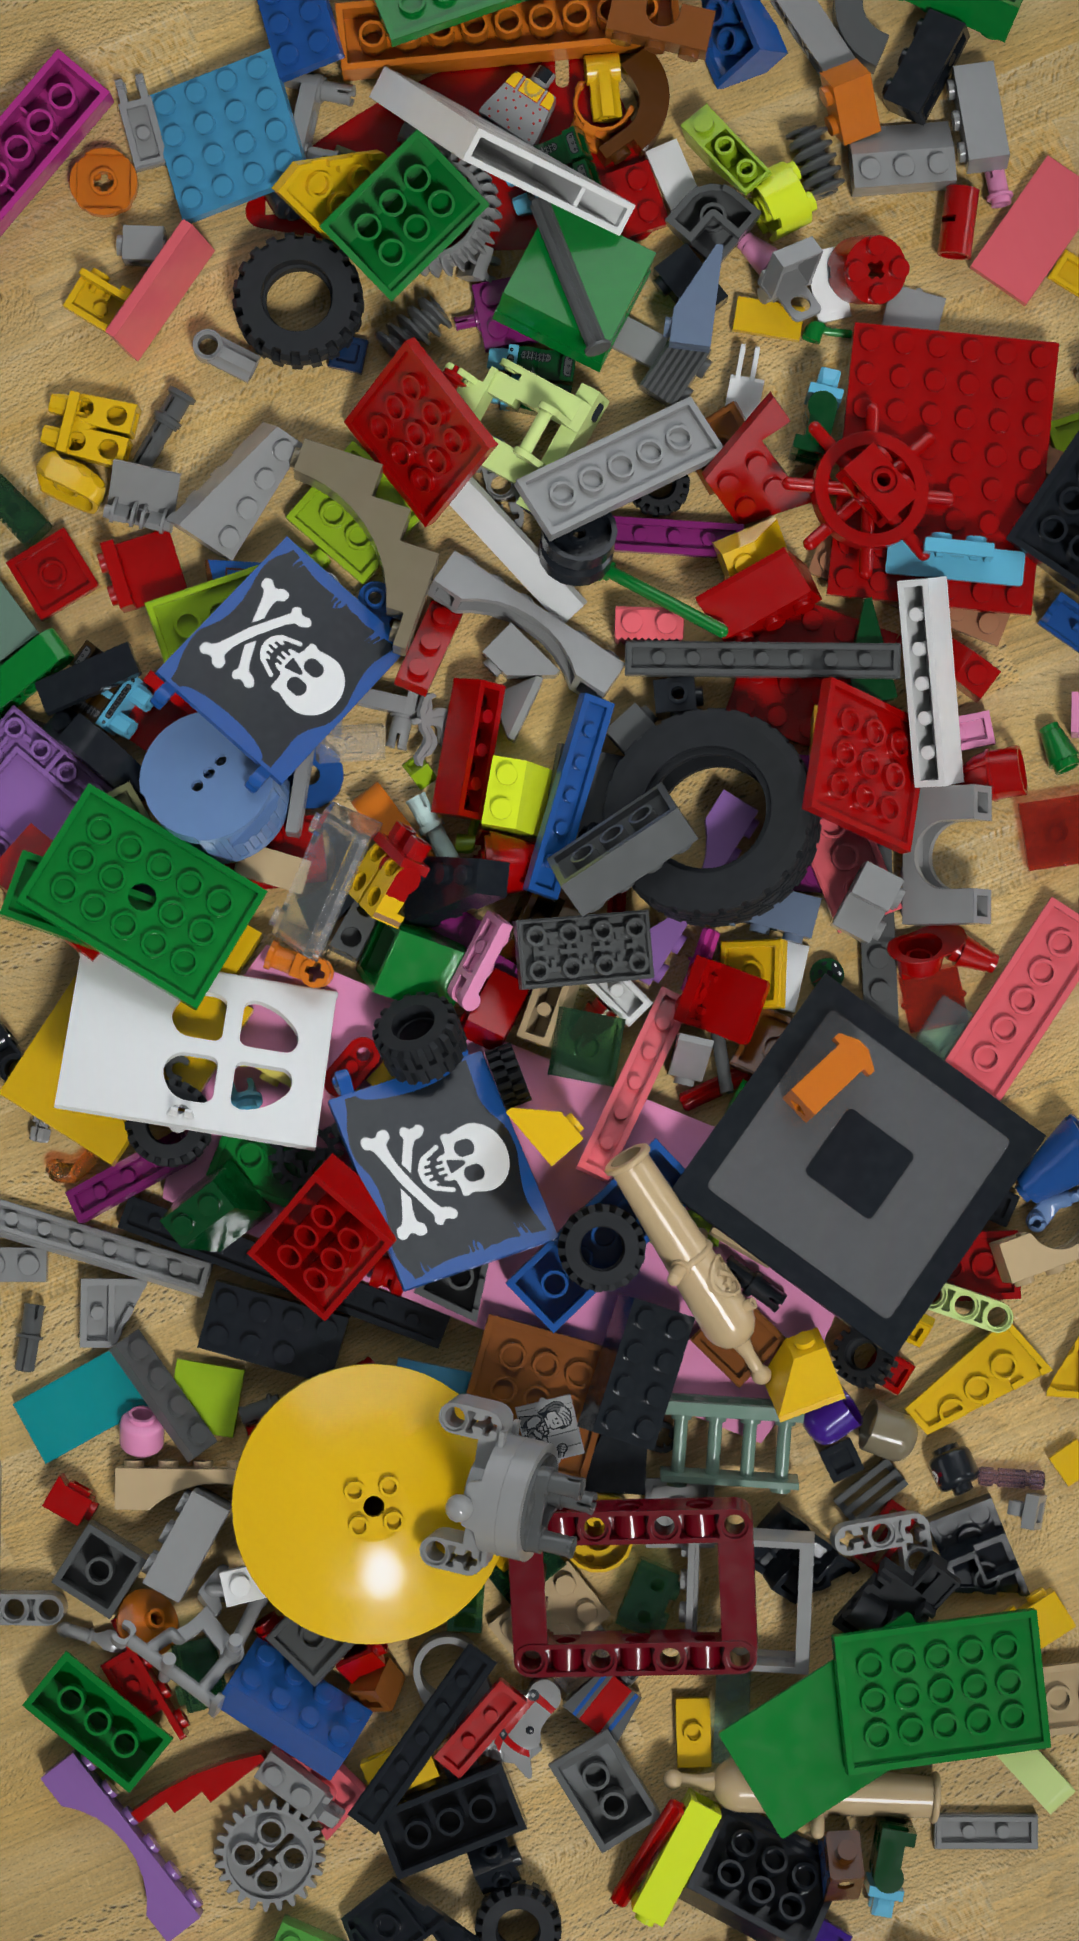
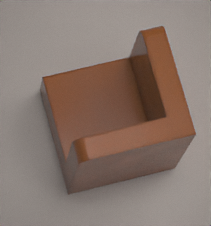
(379, 1688)

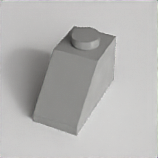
(517, 657)

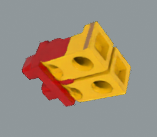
(390, 873)

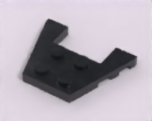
(401, 1914)

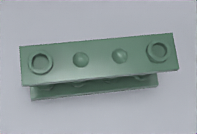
(716, 1410)

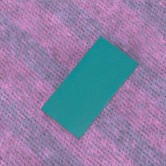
(78, 1406)

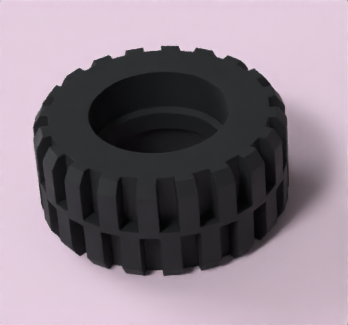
(291, 256)

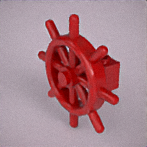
(874, 486)

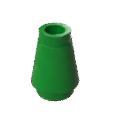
(1059, 749)

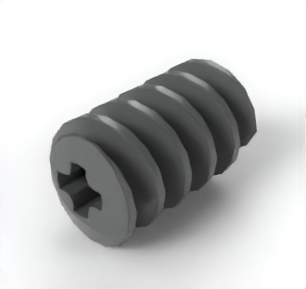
(815, 161)
(418, 326)

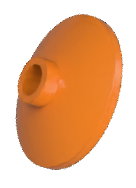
(139, 1608)

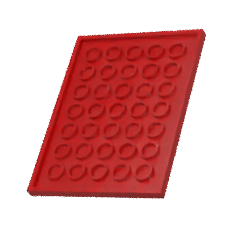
(991, 429)

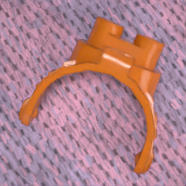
(596, 135)

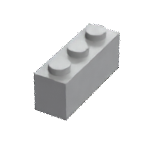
(978, 117)

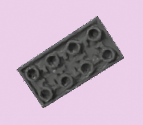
(583, 949)

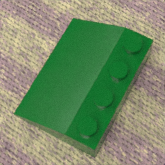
(404, 215)

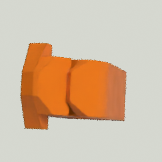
(830, 1076)

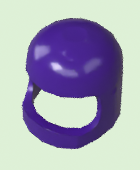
(833, 1421)

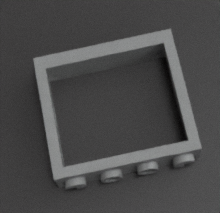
(767, 1660)

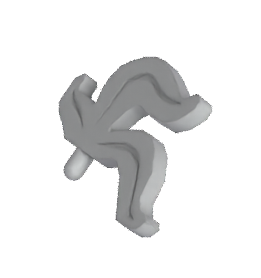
(425, 718)

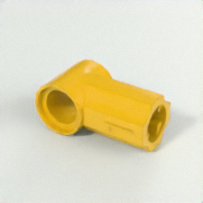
(603, 77)

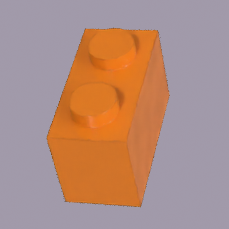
(849, 102)

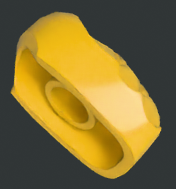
(70, 482)

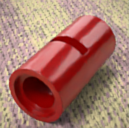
(958, 222)

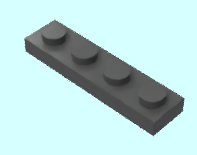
(163, 1395)

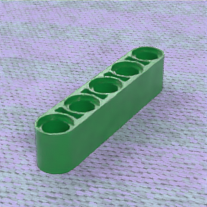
(33, 662)

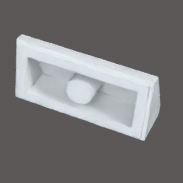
(623, 999)

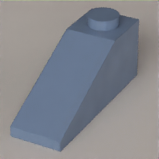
(694, 313)

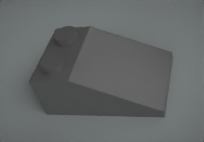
(605, 1790)

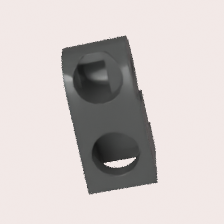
(353, 933)

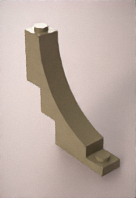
(405, 567)

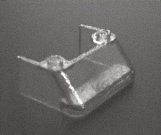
(323, 879)

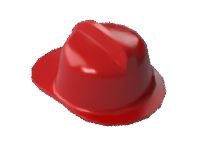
(923, 950)

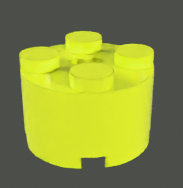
(782, 201)

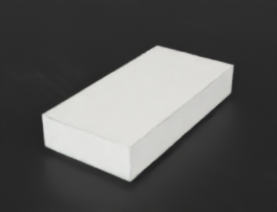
(671, 172)

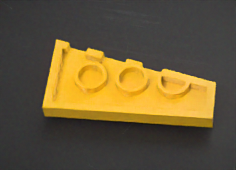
(979, 1377)

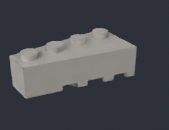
(237, 492)

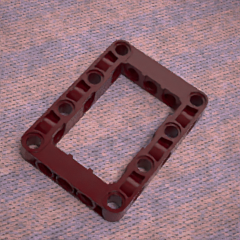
(641, 1653)

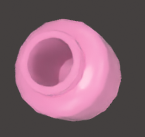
(141, 1432)

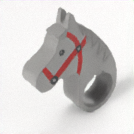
(522, 1735)

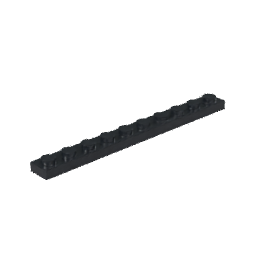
(363, 1302)

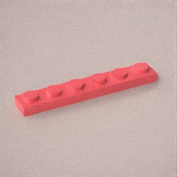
(632, 1086)

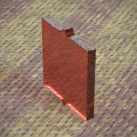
(923, 994)

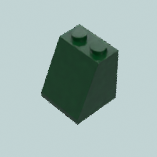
(215, 1210)

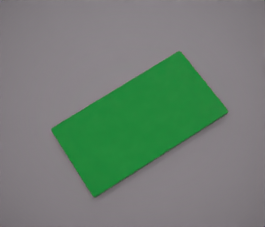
(795, 1750)

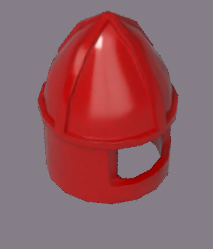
(998, 768)

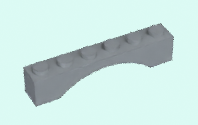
(470, 589)

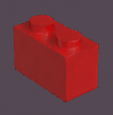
(497, 1011)

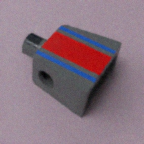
(605, 1703)

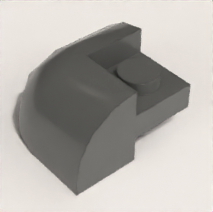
(712, 217)

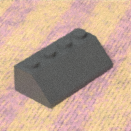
(622, 850)

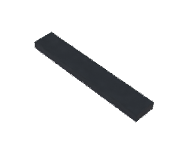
(422, 1738)

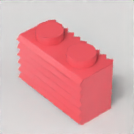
(647, 624)

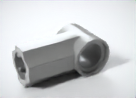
(228, 356)

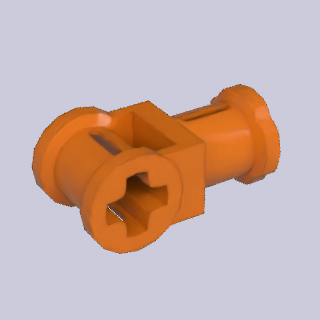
(297, 965)

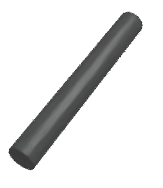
(722, 1064)

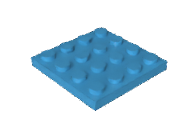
(227, 135)

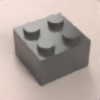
(100, 1568)

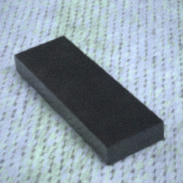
(88, 678)

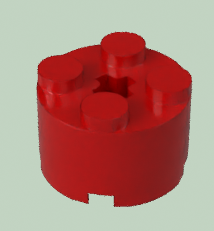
(867, 269)

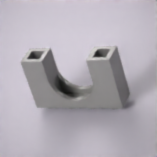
(926, 897)

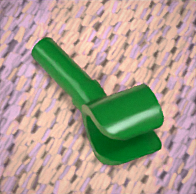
(814, 331)

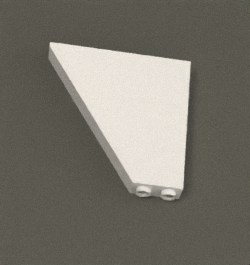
(499, 152)

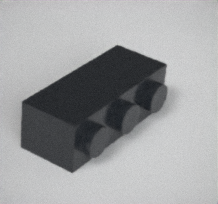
(925, 66)

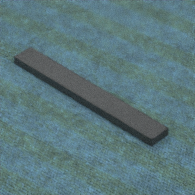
(763, 659)

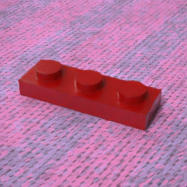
(428, 649)
(480, 1727)

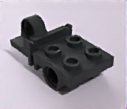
(897, 1592)

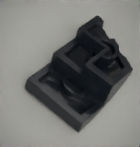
(977, 1548)
(781, 1565)

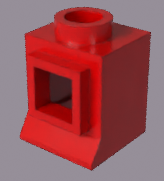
(71, 1500)
(362, 1660)

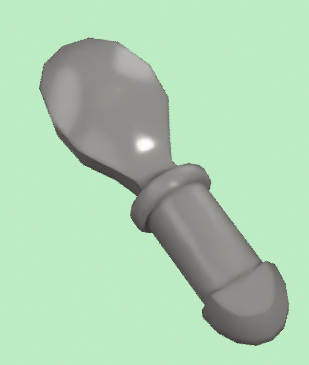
(87, 1635)

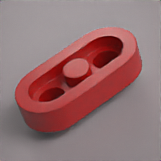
(348, 1060)

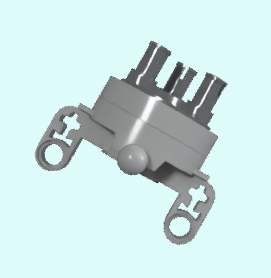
(506, 1494)

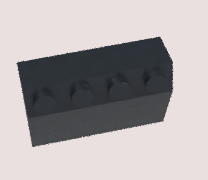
(1051, 522)
(759, 1880)

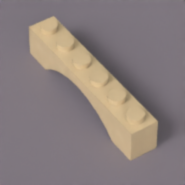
(146, 1485)

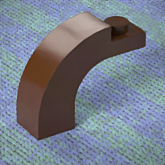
(651, 89)

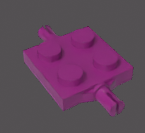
(494, 334)

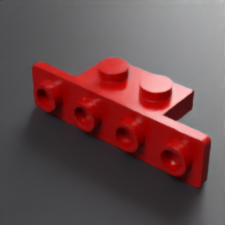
(139, 1685)

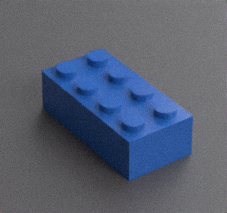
(282, 1706)

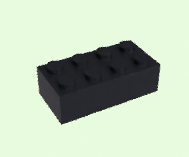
(271, 1331)
(636, 1372)
(452, 1819)

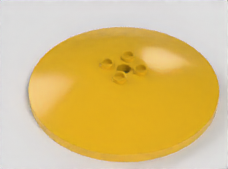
(305, 1494)

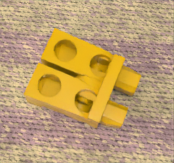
(81, 427)

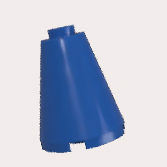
(1054, 1164)

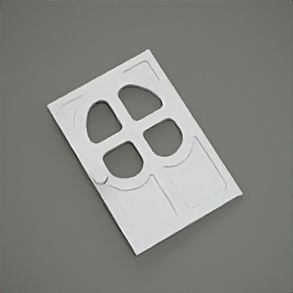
(126, 1036)

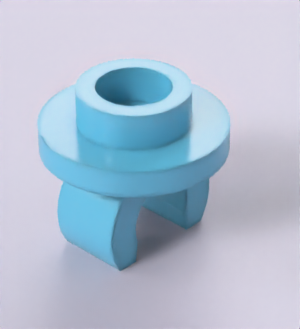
(246, 1099)

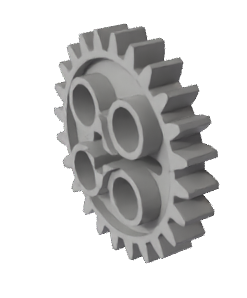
(290, 1876)

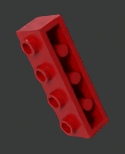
(468, 748)

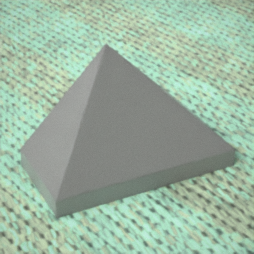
(517, 705)

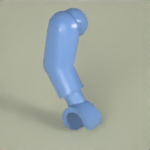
(1044, 1211)

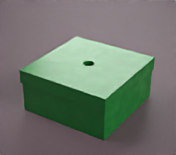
(612, 275)

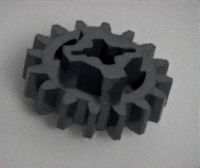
(287, 1156)

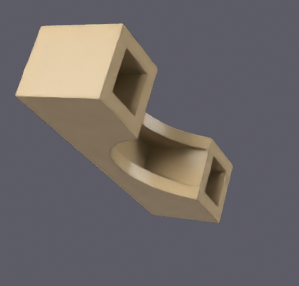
(1023, 1256)

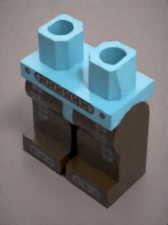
(112, 707)

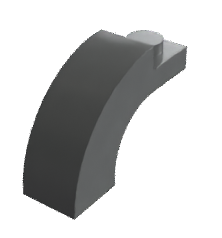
(858, 33)

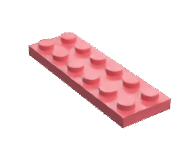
(1021, 1002)

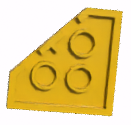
(323, 183)

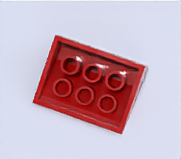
(325, 1238)

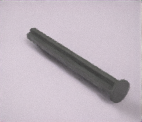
(569, 278)

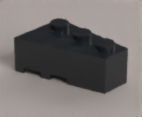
(454, 888)

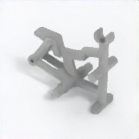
(229, 1646)

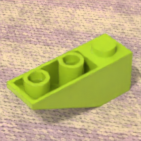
(723, 150)

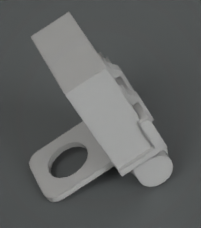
(789, 275)

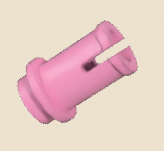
(998, 189)

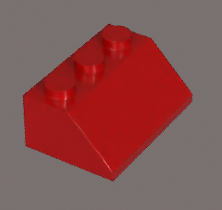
(761, 596)

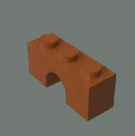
(686, 36)

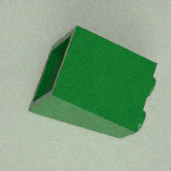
(409, 961)

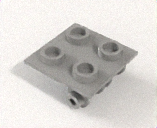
(142, 496)

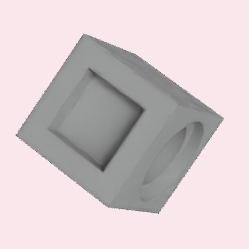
(140, 244)

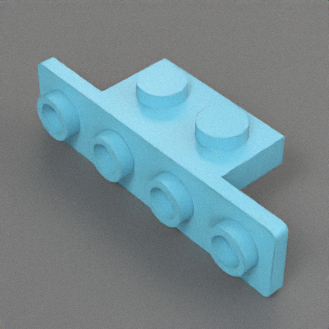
(958, 560)

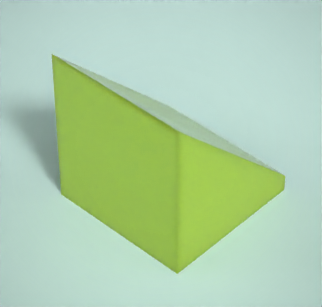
(420, 775)

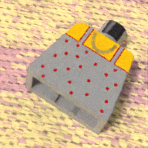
(522, 105)

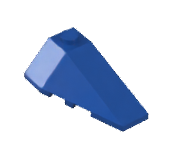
(741, 41)

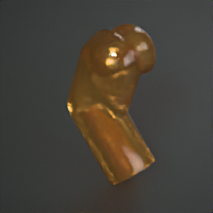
(70, 1172)

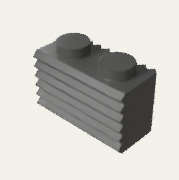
(673, 373)

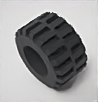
(419, 1038)
(169, 1154)
(601, 1278)
(522, 1897)

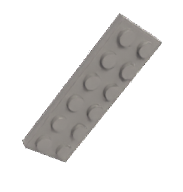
(619, 468)

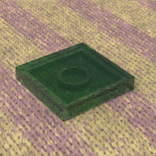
(586, 1046)

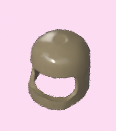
(892, 1434)

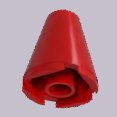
(506, 849)

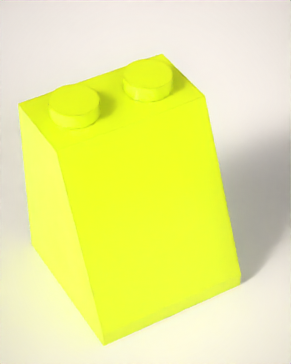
(516, 796)

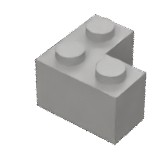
(867, 901)

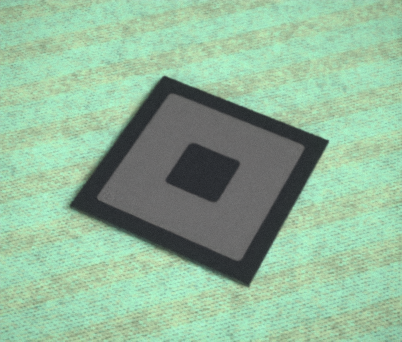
(877, 1187)

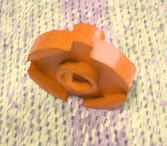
(90, 168)

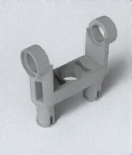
(313, 91)
(400, 708)

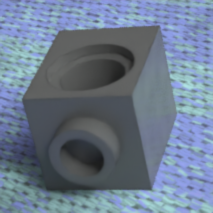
(630, 726)

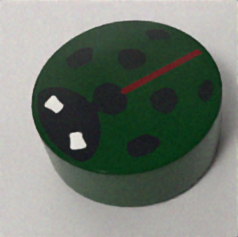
(828, 966)

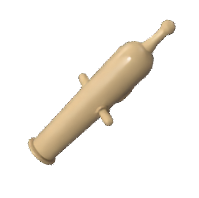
(688, 1256)
(886, 1796)

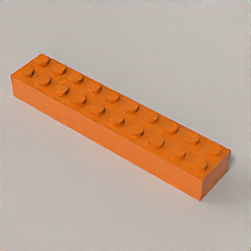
(511, 36)

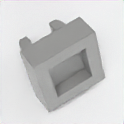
(479, 271)
(1030, 1510)

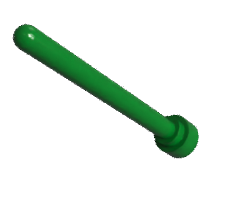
(666, 601)

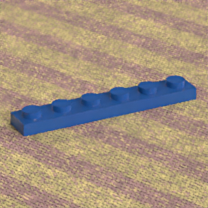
(569, 791)

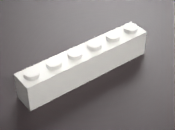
(930, 682)

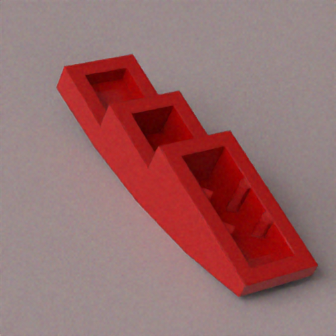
(210, 1780)

